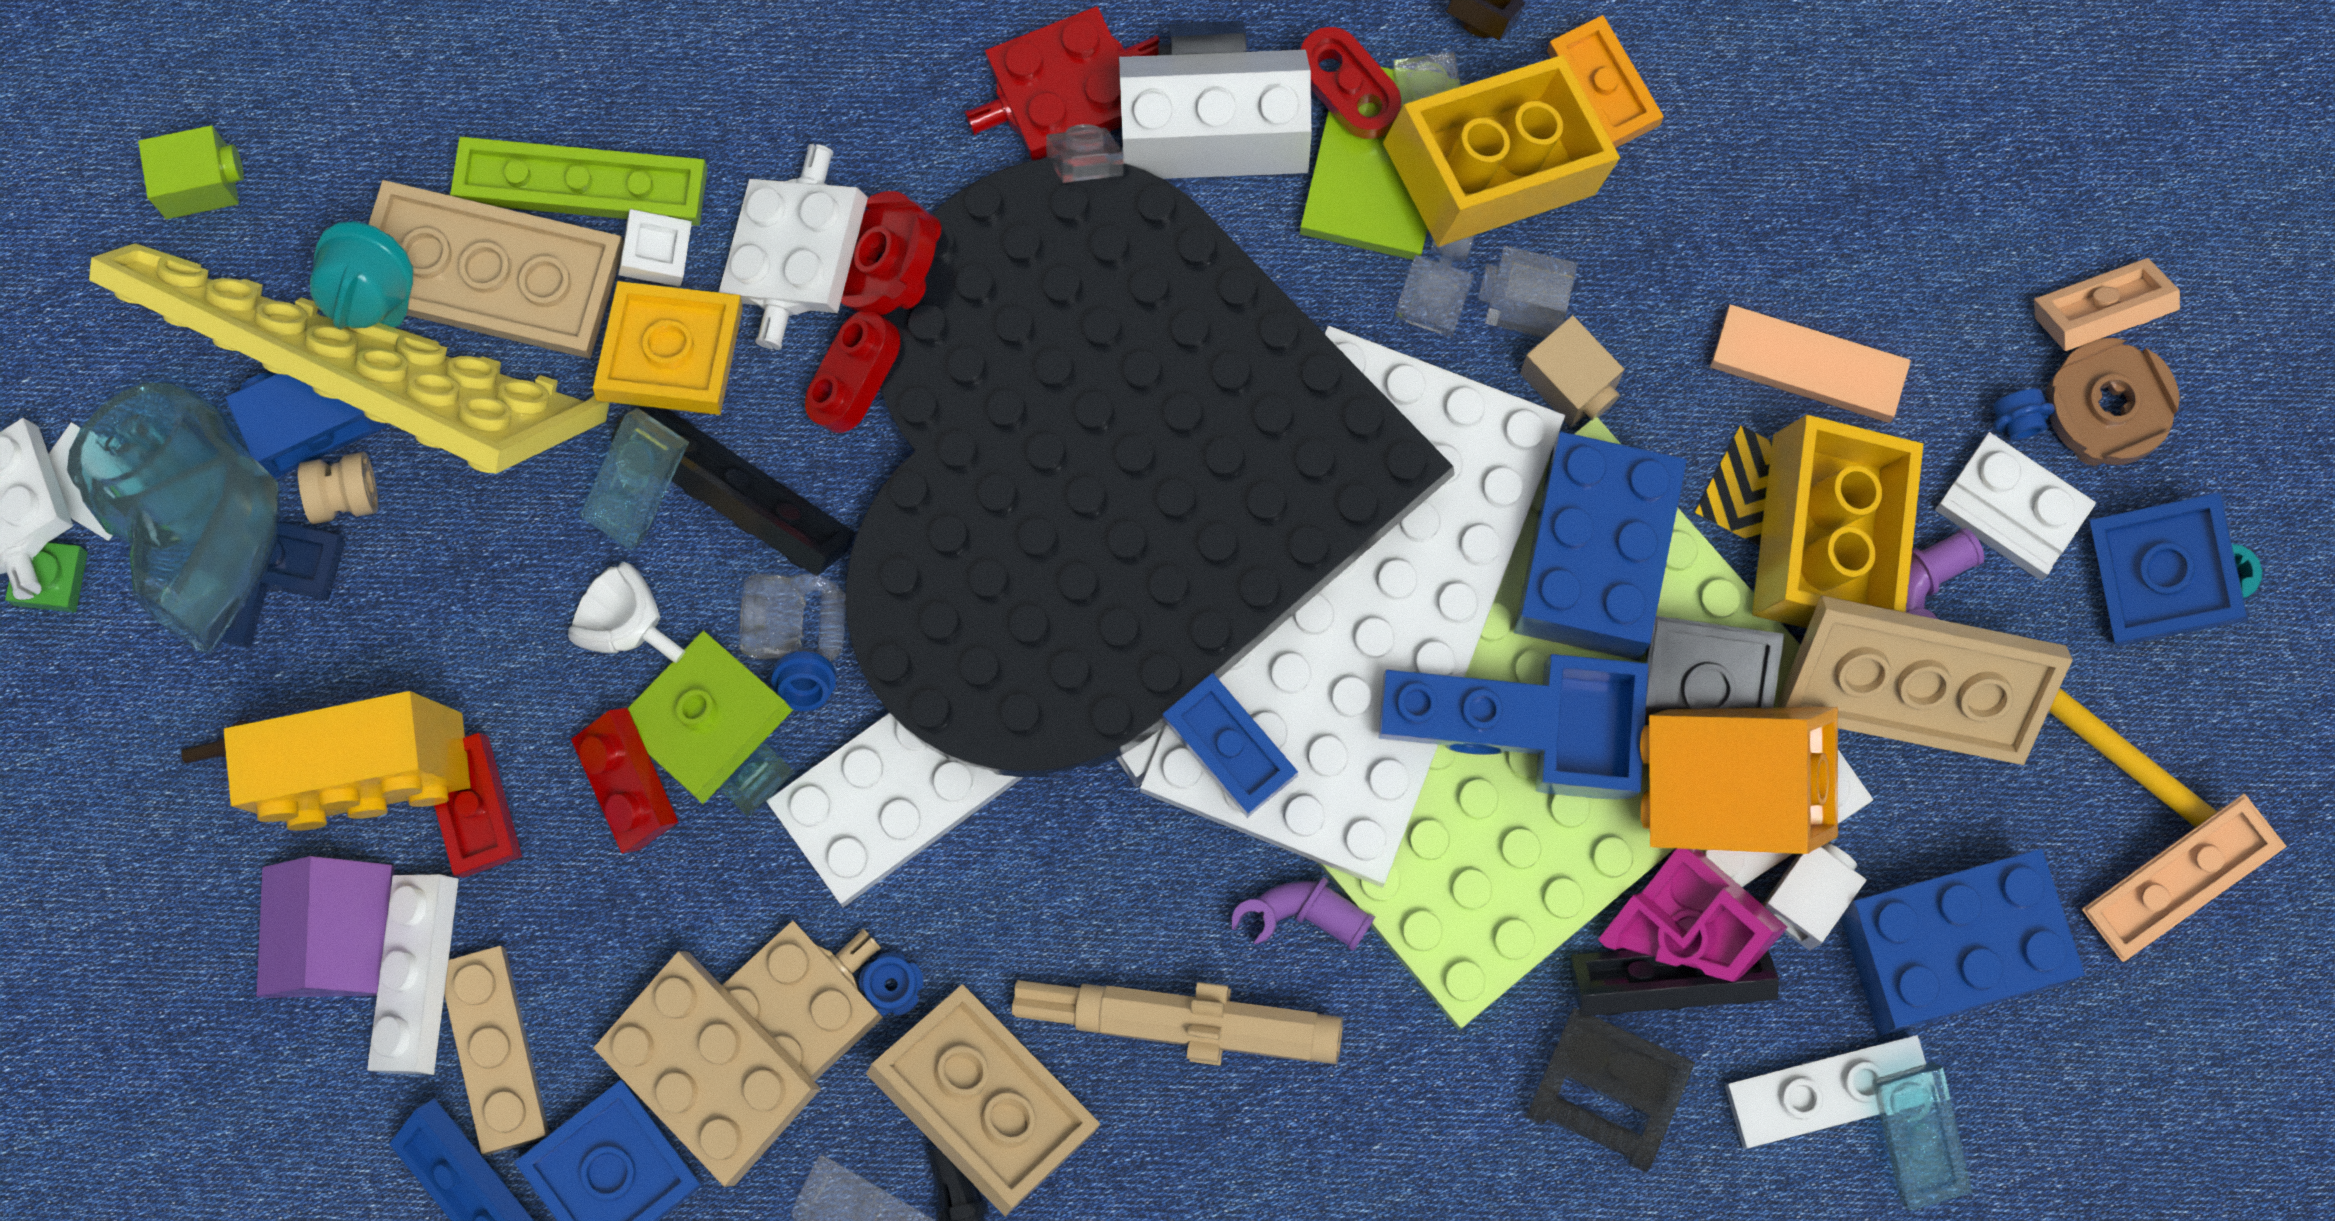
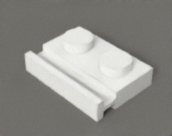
(2015, 506)

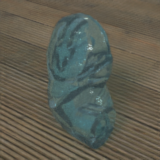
(186, 498)

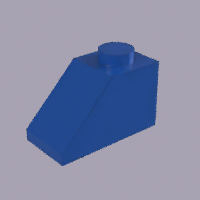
(293, 424)

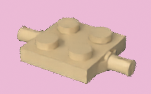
(807, 996)

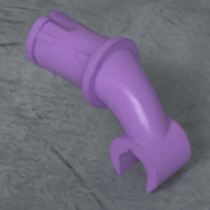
(1938, 565)
(1312, 902)

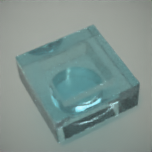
(756, 779)

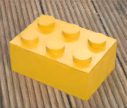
(1500, 150)
(1836, 519)
(347, 760)

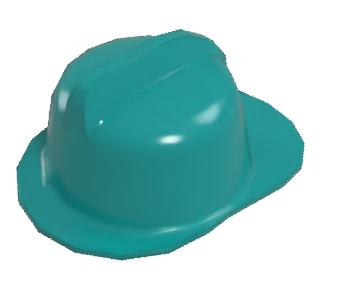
(360, 276)

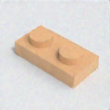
(2107, 304)

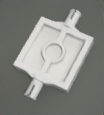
(794, 245)
(29, 505)

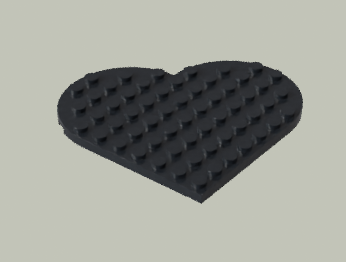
(1108, 473)

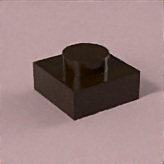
(1486, 17)

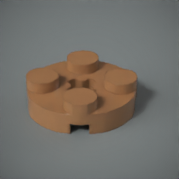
(2124, 369)

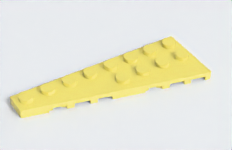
(378, 369)

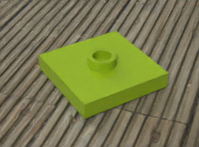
(705, 716)

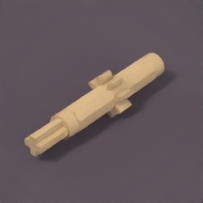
(1202, 1022)

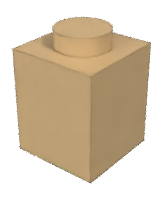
(1573, 372)

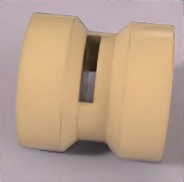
(339, 487)

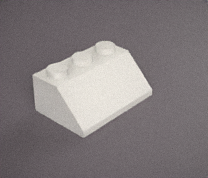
(1217, 113)

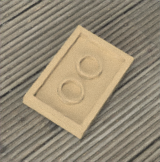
(706, 1068)
(983, 1099)

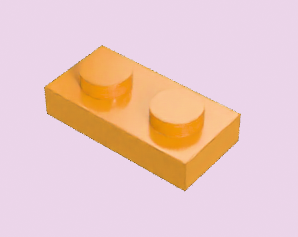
(1608, 80)

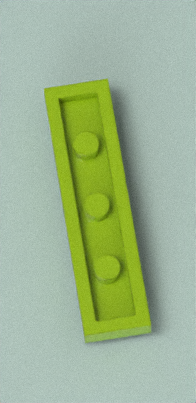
(578, 180)

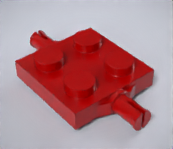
(1057, 80)

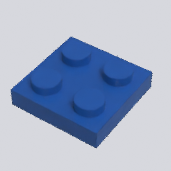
(2168, 569)
(609, 1164)

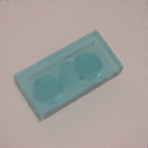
(633, 478)
(1922, 1136)

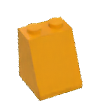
(1742, 779)

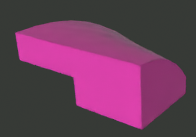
(1695, 919)

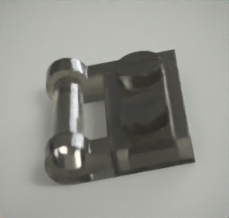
(1620, 1069)

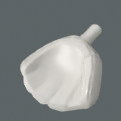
(620, 615)

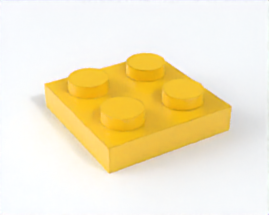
(668, 348)

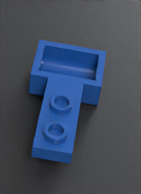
(1578, 722)

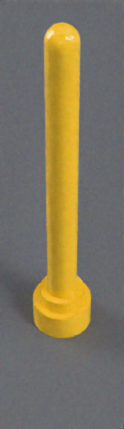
(2130, 759)

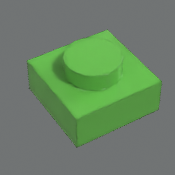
(60, 574)

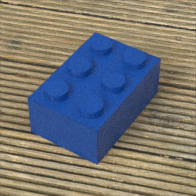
(1600, 546)
(1961, 942)

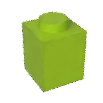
(190, 172)

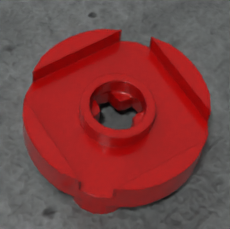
(907, 239)

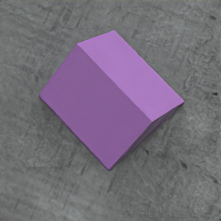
(322, 927)

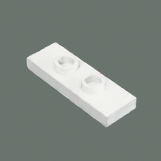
(1816, 1093)

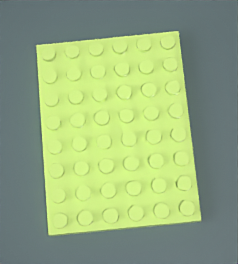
(1508, 872)

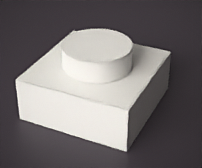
(655, 248)

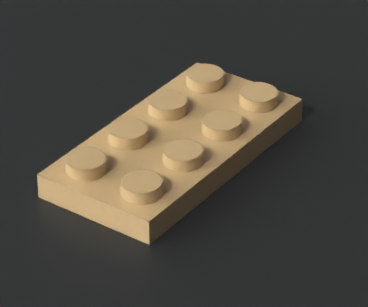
(501, 268)
(1926, 679)

